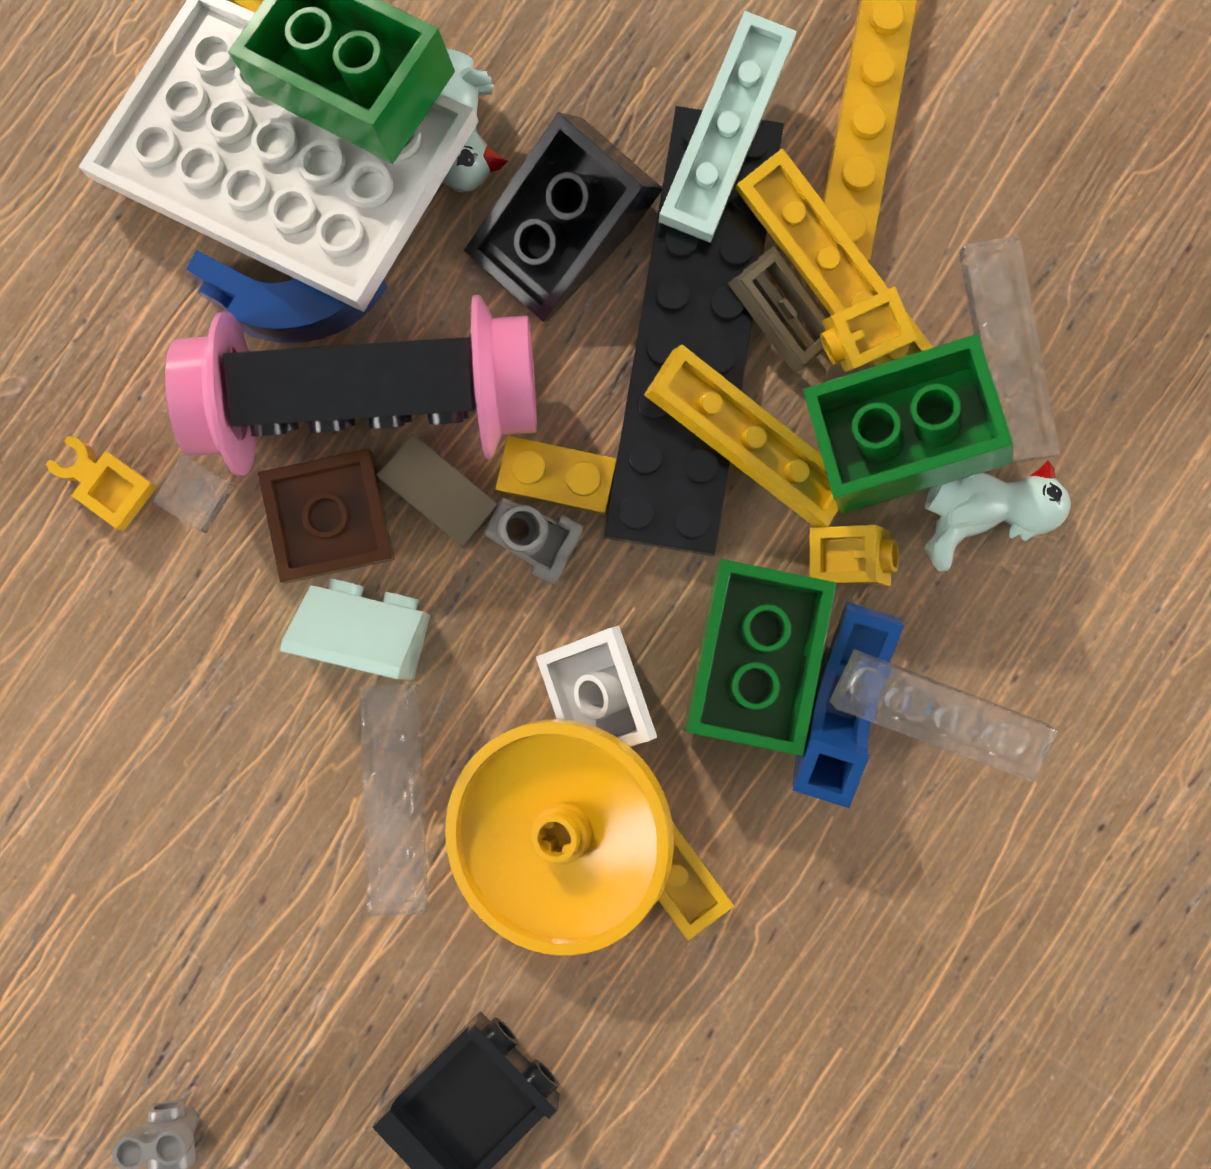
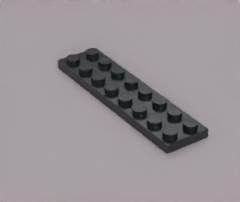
(665, 476)

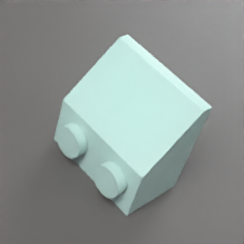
(358, 631)

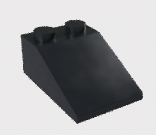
(561, 215)

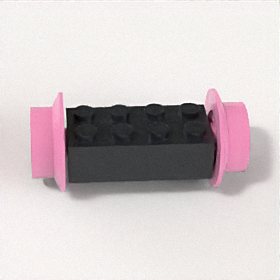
(230, 396)

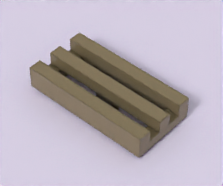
(776, 314)

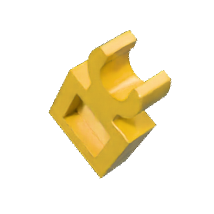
(106, 486)

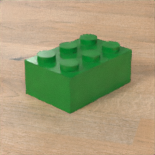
(346, 67)
(909, 424)
(759, 657)

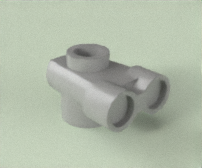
(545, 542)
(162, 1141)

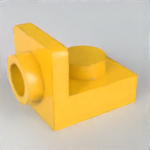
(867, 330)
(853, 554)

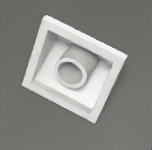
(598, 686)

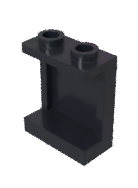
(469, 1101)

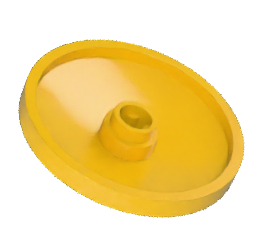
(559, 837)

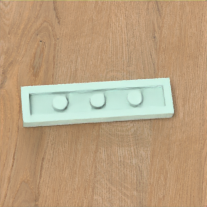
(727, 126)

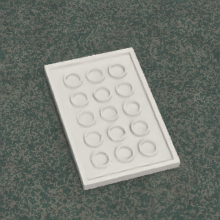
(261, 177)

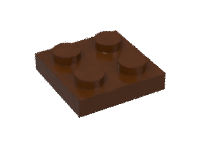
(326, 516)

